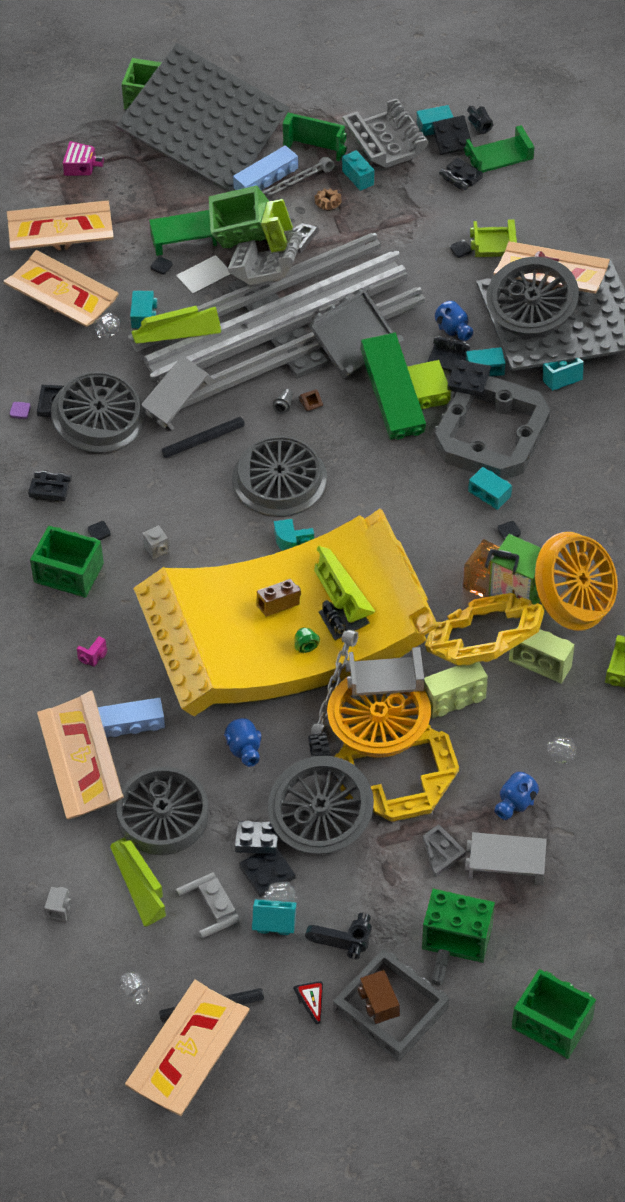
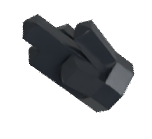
(480, 119)

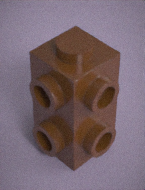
(278, 597)

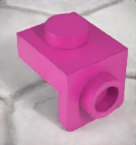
(94, 654)

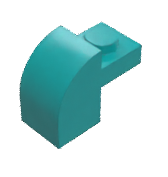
(287, 537)

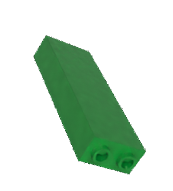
(393, 386)

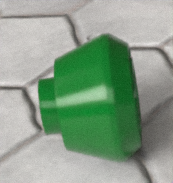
(306, 640)

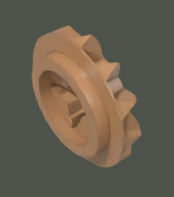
(324, 203)

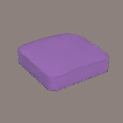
(20, 410)

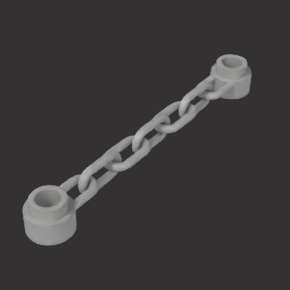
(325, 164)
(350, 639)

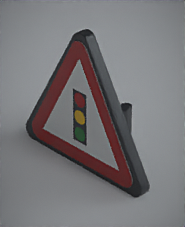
(311, 997)

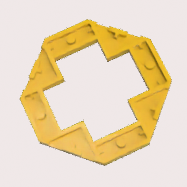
(453, 650)
(433, 783)

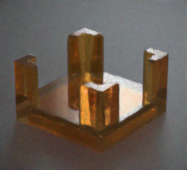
(475, 567)

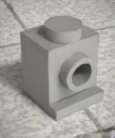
(57, 904)

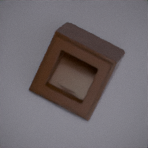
(311, 400)

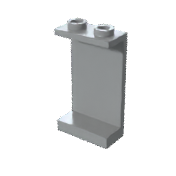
(174, 391)
(386, 675)
(506, 855)

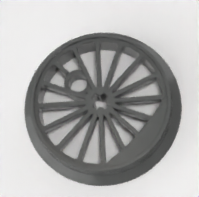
(532, 297)
(98, 409)
(279, 475)
(348, 776)

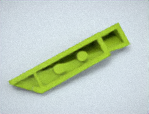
(178, 324)
(341, 587)
(140, 881)

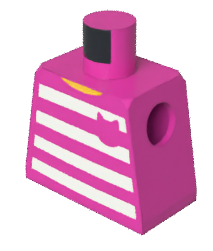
(80, 160)

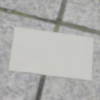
(203, 274)

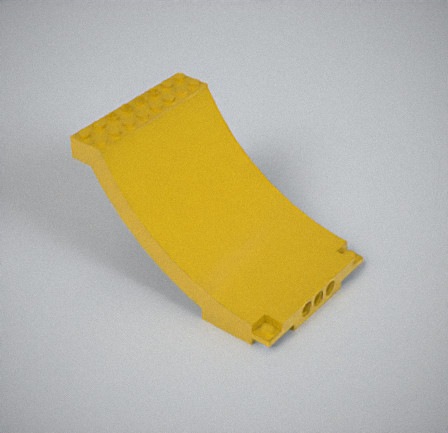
(230, 652)

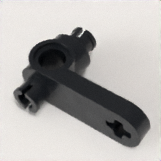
(341, 939)

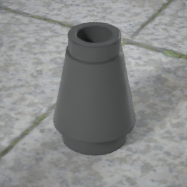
(283, 402)

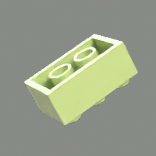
(544, 655)
(455, 688)

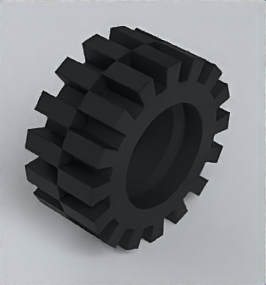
(318, 745)

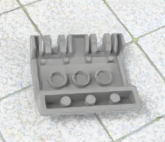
(388, 136)
(263, 266)

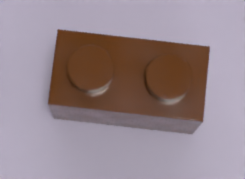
(379, 997)

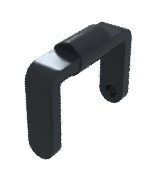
(505, 555)

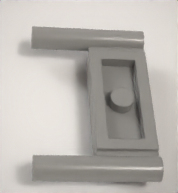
(216, 901)

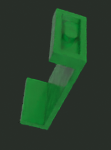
(315, 133)
(501, 152)
(180, 229)

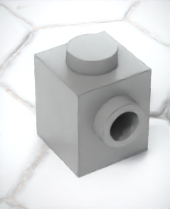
(155, 542)

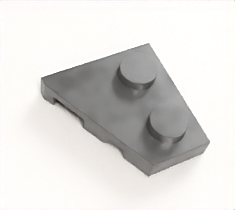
(308, 233)
(442, 850)

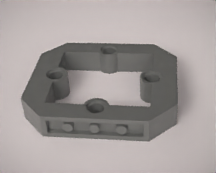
(475, 455)

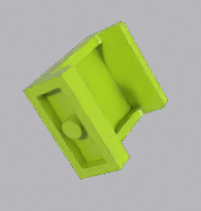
(274, 223)
(492, 240)
(430, 384)
(616, 672)

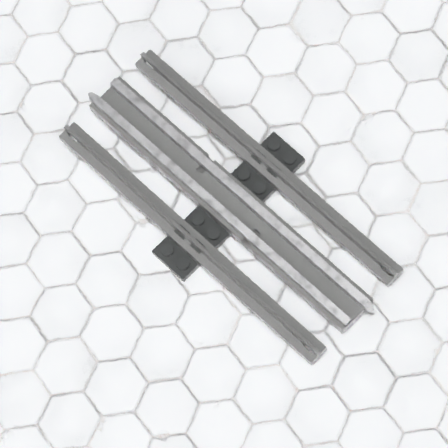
(282, 318)

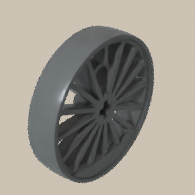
(162, 810)

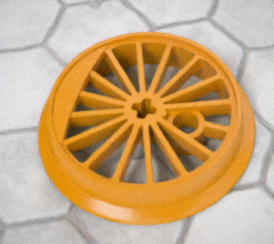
(577, 580)
(379, 715)

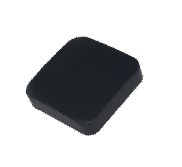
(460, 248)
(161, 265)
(509, 528)
(99, 530)

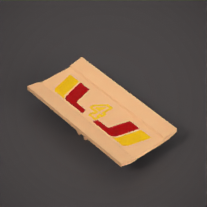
(59, 225)
(586, 269)
(62, 289)
(80, 756)
(187, 1048)

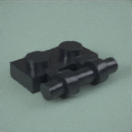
(461, 174)
(44, 488)

